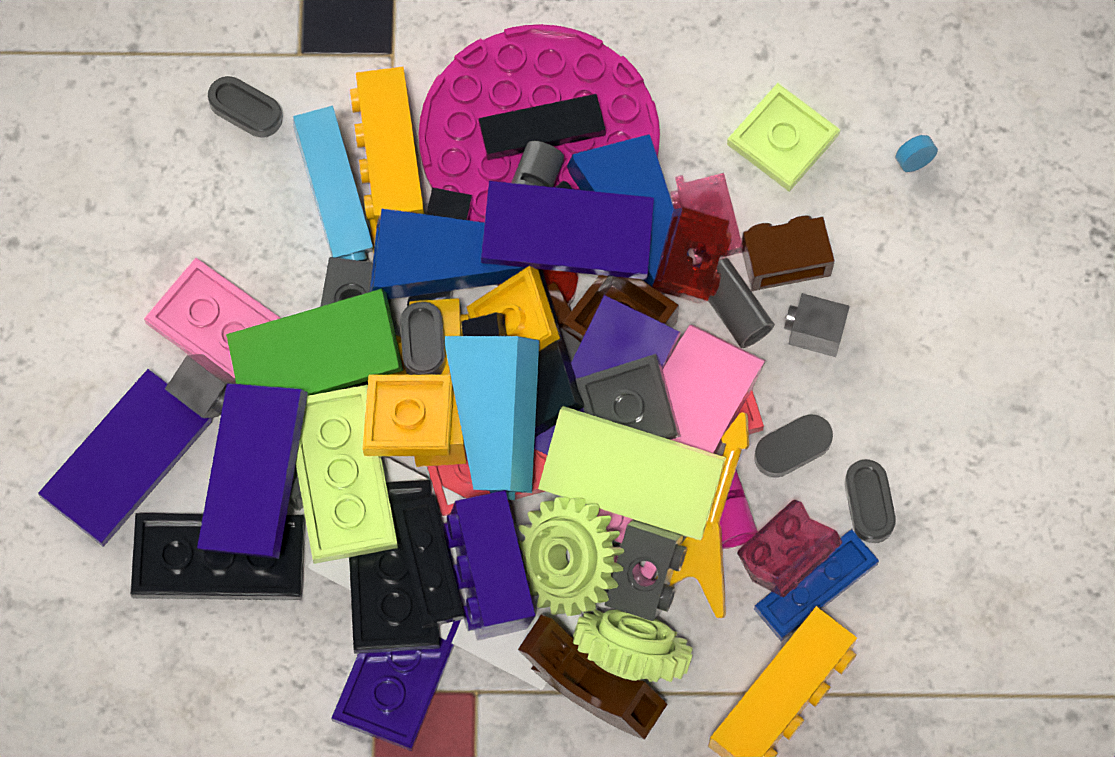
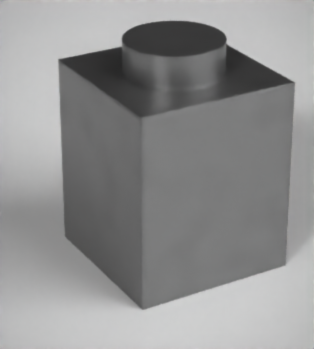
(816, 324)
(200, 385)

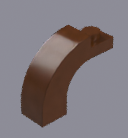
(616, 700)

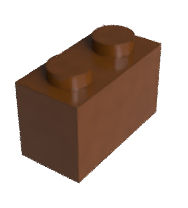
(787, 252)

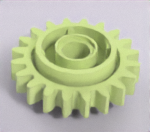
(582, 581)
(632, 646)

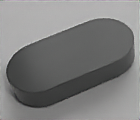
(245, 106)
(422, 339)
(793, 446)
(870, 501)

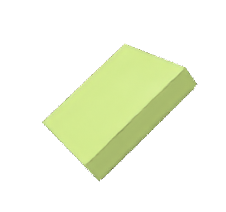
(783, 137)

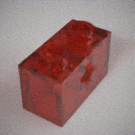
(675, 271)

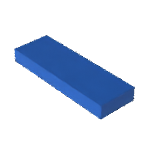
(819, 588)

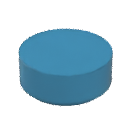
(916, 153)

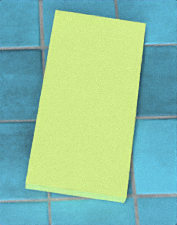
(632, 473)
(339, 486)

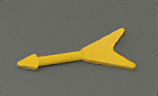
(705, 557)

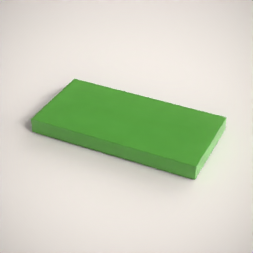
(319, 347)

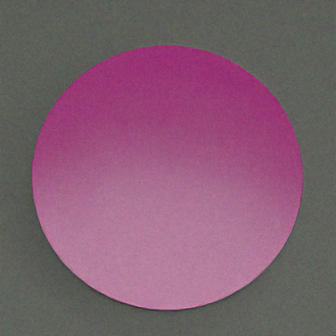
(517, 72)

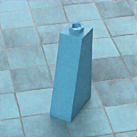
(332, 184)
(496, 408)

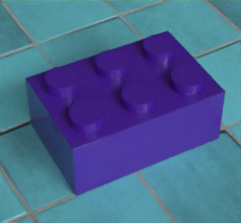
(489, 566)

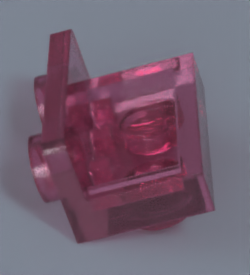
(710, 197)
(787, 549)

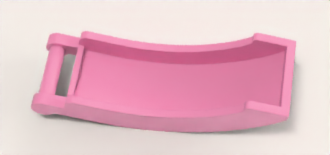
(707, 390)

